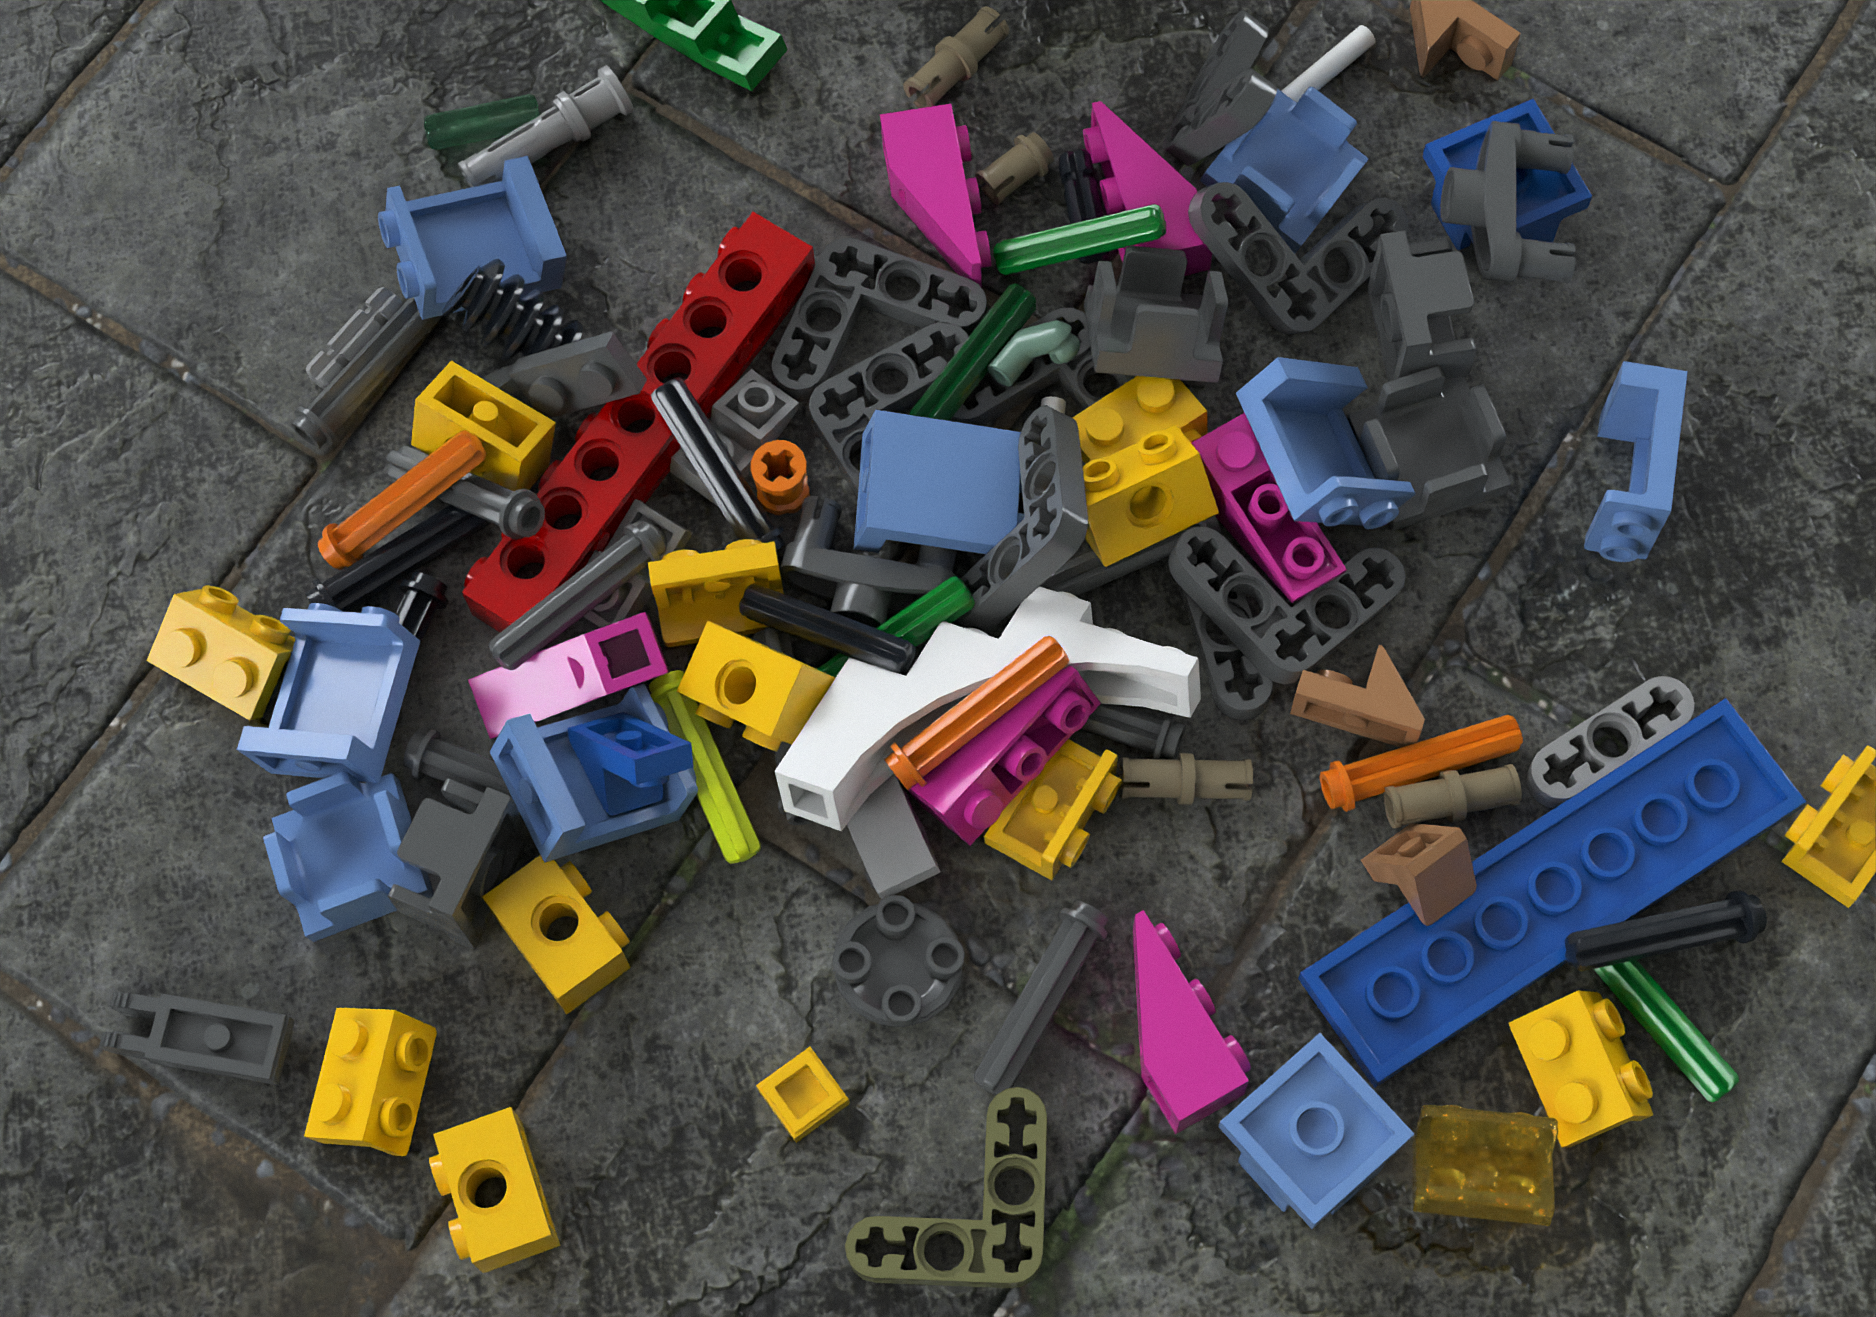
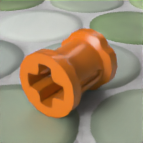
(775, 460)

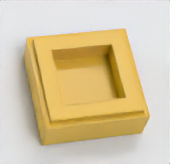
(803, 1094)

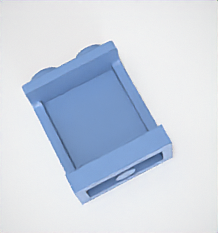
(456, 231)
(1645, 410)
(1312, 447)
(936, 484)
(336, 694)
(556, 792)

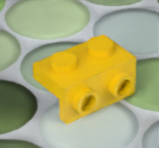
(1137, 410)
(709, 588)
(222, 649)
(1049, 814)
(1838, 841)
(1582, 1066)
(371, 1080)

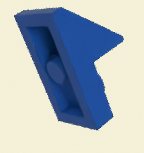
(628, 760)

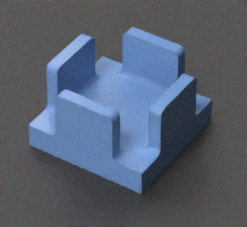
(1292, 163)
(340, 852)
(1314, 1133)

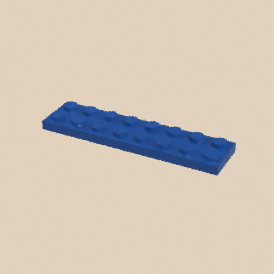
(1572, 870)

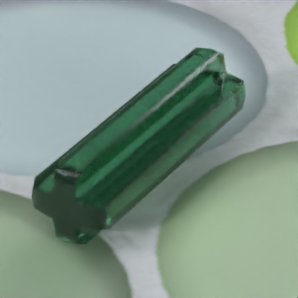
(479, 121)

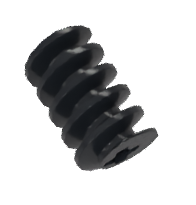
(508, 315)

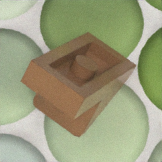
(1467, 29)
(1378, 711)
(1428, 866)

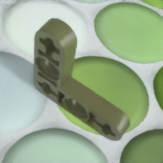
(977, 1236)

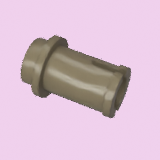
(1015, 167)

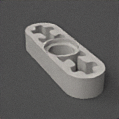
(1637, 703)

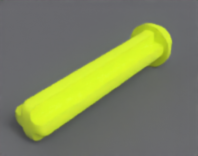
(715, 786)

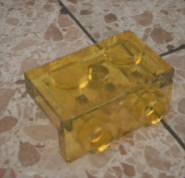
(1484, 1164)

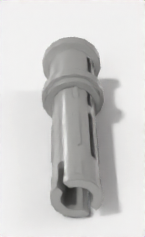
(568, 119)

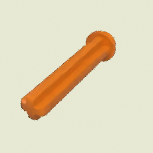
(347, 542)
(976, 712)
(1419, 761)

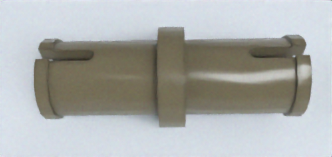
(956, 58)
(1186, 778)
(1452, 796)

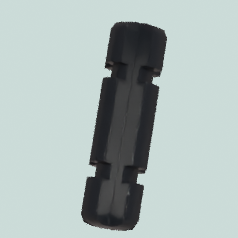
(1081, 192)

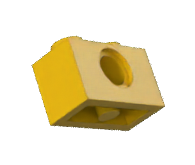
(511, 432)
(1170, 498)
(728, 671)
(570, 967)
(522, 1220)

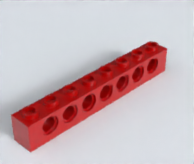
(643, 459)

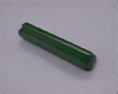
(977, 352)

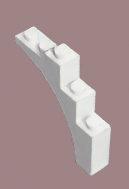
(869, 708)

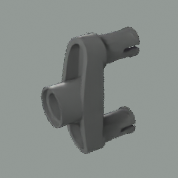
(1488, 203)
(857, 584)

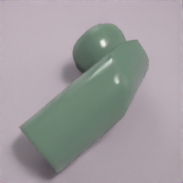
(1031, 342)

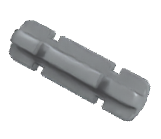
(353, 336)

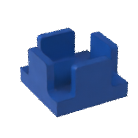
(1541, 195)

